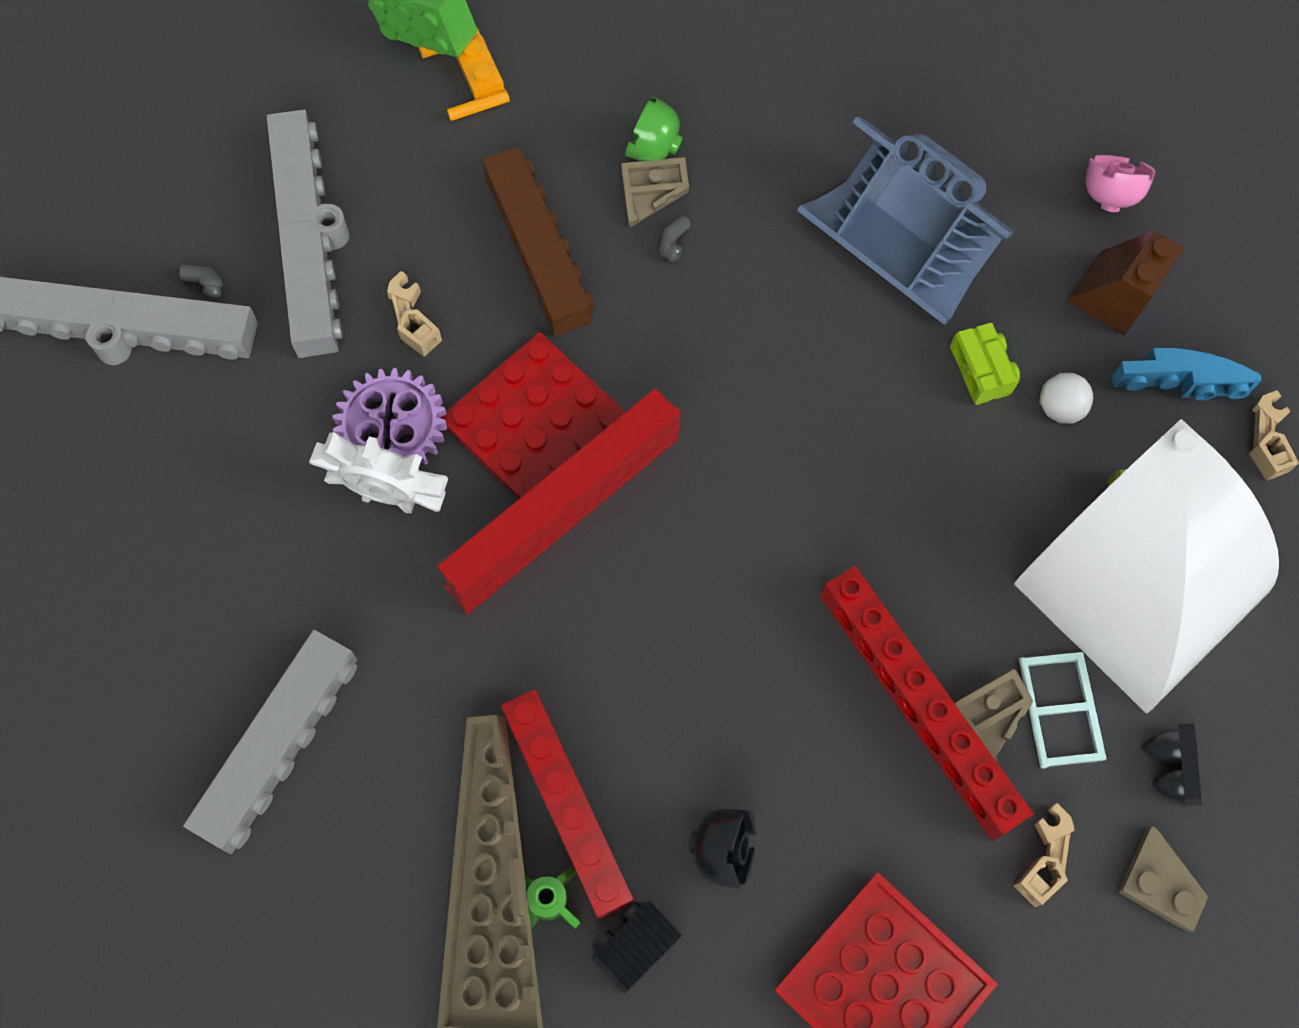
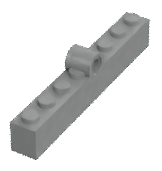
(305, 234)
(122, 320)

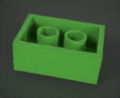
(429, 24)

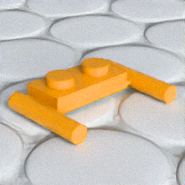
(481, 78)

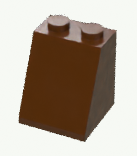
(1125, 279)

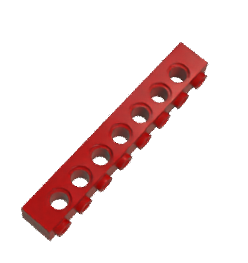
(925, 704)

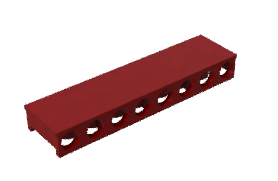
(560, 501)

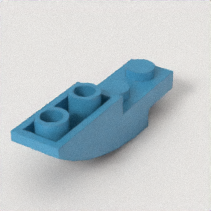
(1195, 373)

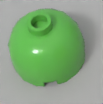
(655, 133)

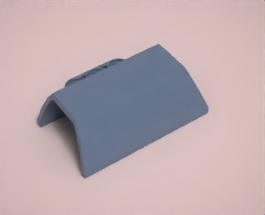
(910, 221)

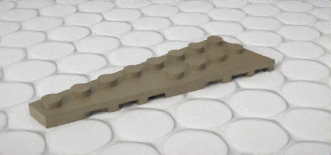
(488, 941)

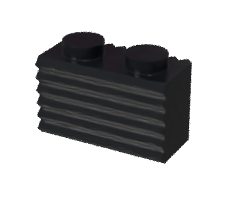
(634, 946)

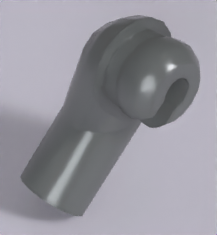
(668, 247)
(205, 276)

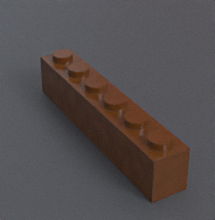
(537, 241)

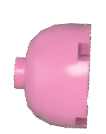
(1117, 182)

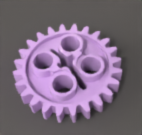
(422, 422)

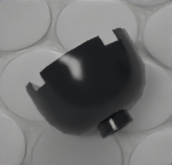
(723, 847)

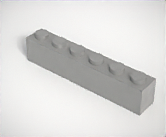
(272, 742)

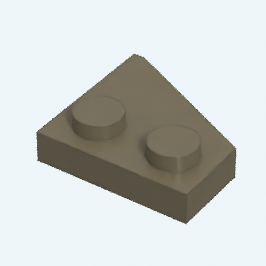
(652, 186)
(996, 709)
(1163, 883)

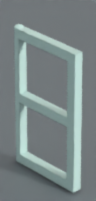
(1087, 706)

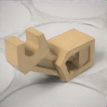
(427, 335)
(1264, 434)
(1057, 842)

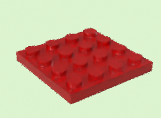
(530, 415)
(884, 969)

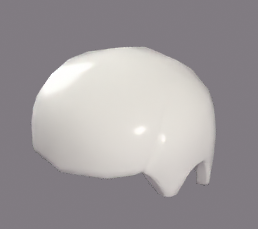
(1066, 398)

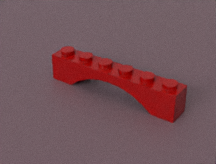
(567, 805)

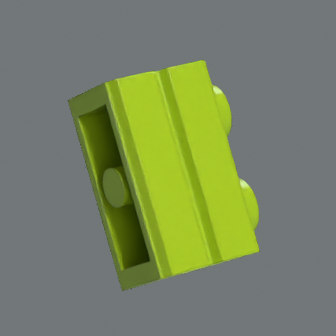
(984, 363)

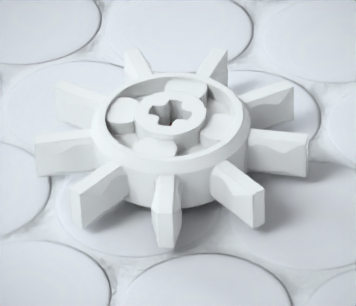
(379, 473)

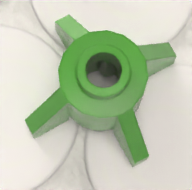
(557, 906)

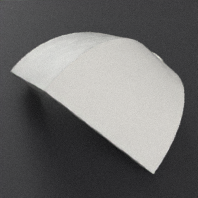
(1158, 566)

